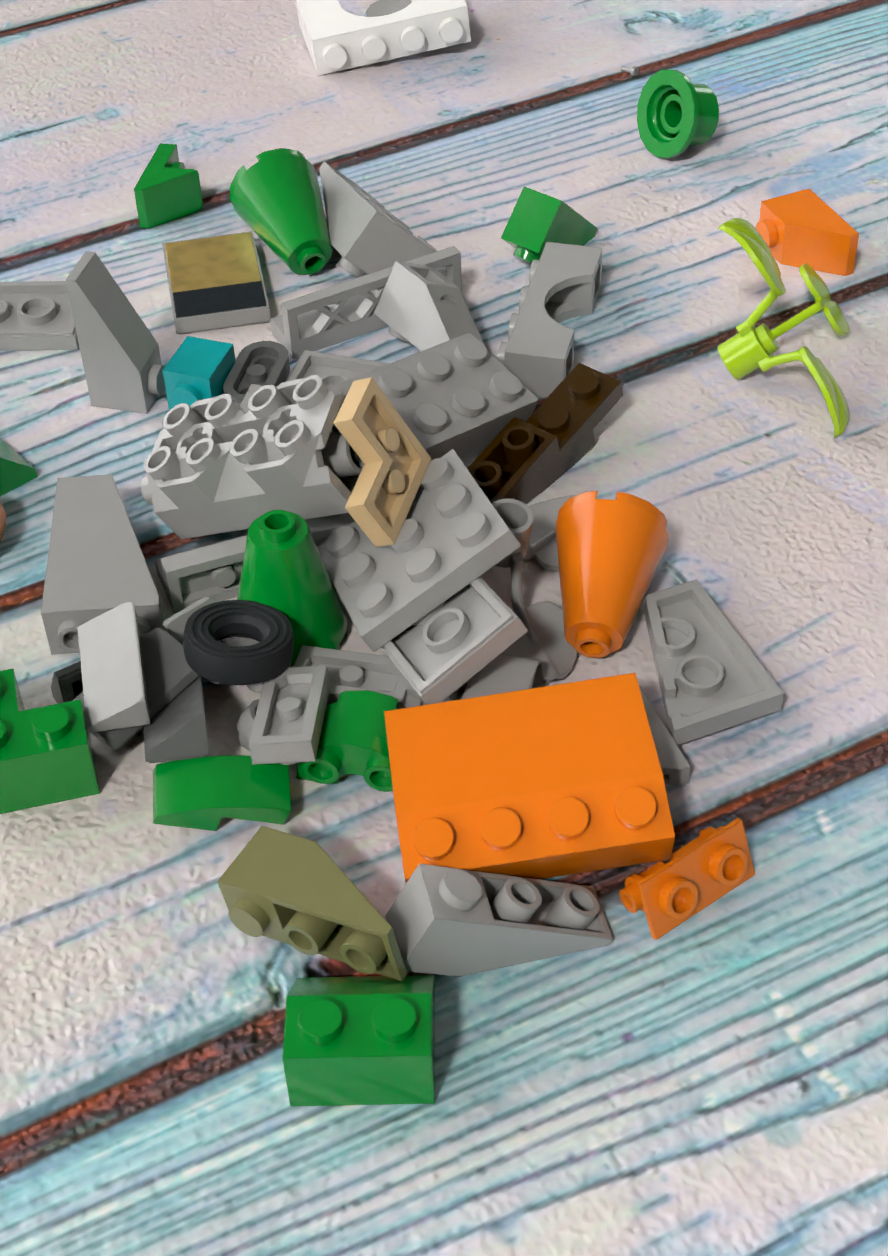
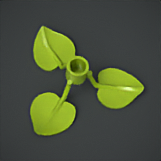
(755, 345)

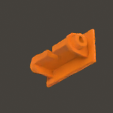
(692, 879)

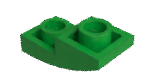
(205, 789)

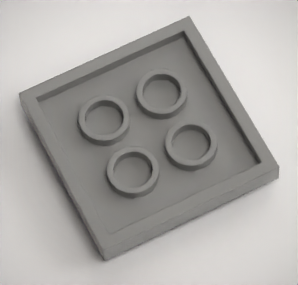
(441, 548)

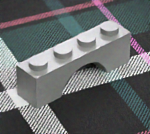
(560, 287)

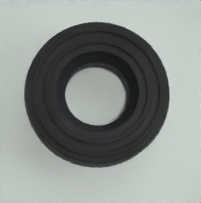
(238, 663)

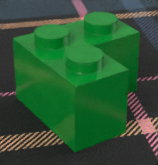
(42, 751)

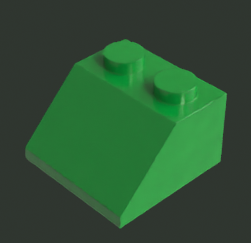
(360, 1041)

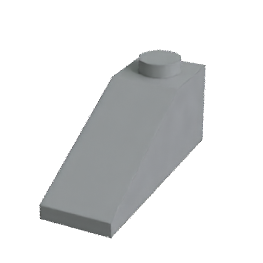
(114, 343)

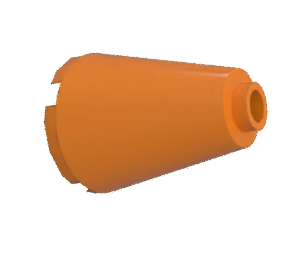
(606, 566)

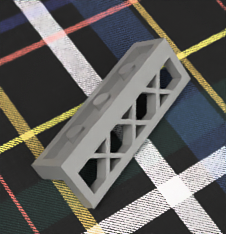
(348, 307)
(217, 568)

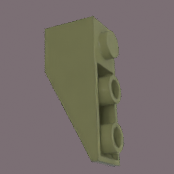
(300, 897)

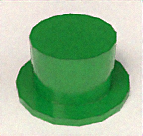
(675, 113)

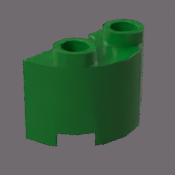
(353, 741)

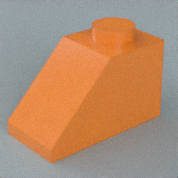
(808, 231)

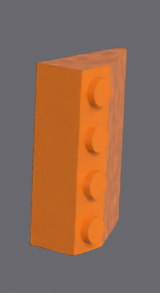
(530, 781)

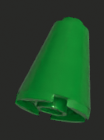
(284, 208)
(288, 573)

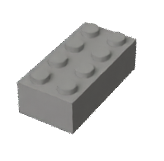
(452, 396)

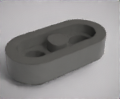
(257, 364)

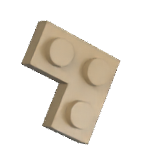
(391, 461)

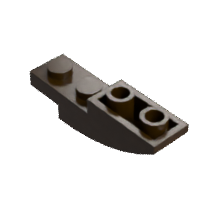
(551, 441)

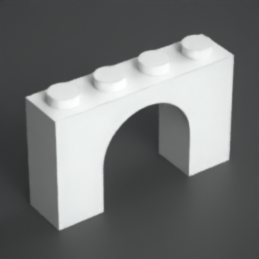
(350, 41)

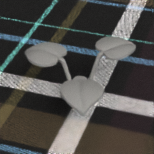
(544, 620)

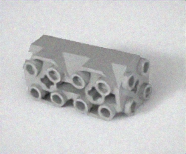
(228, 466)

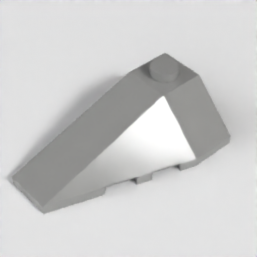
(364, 229)

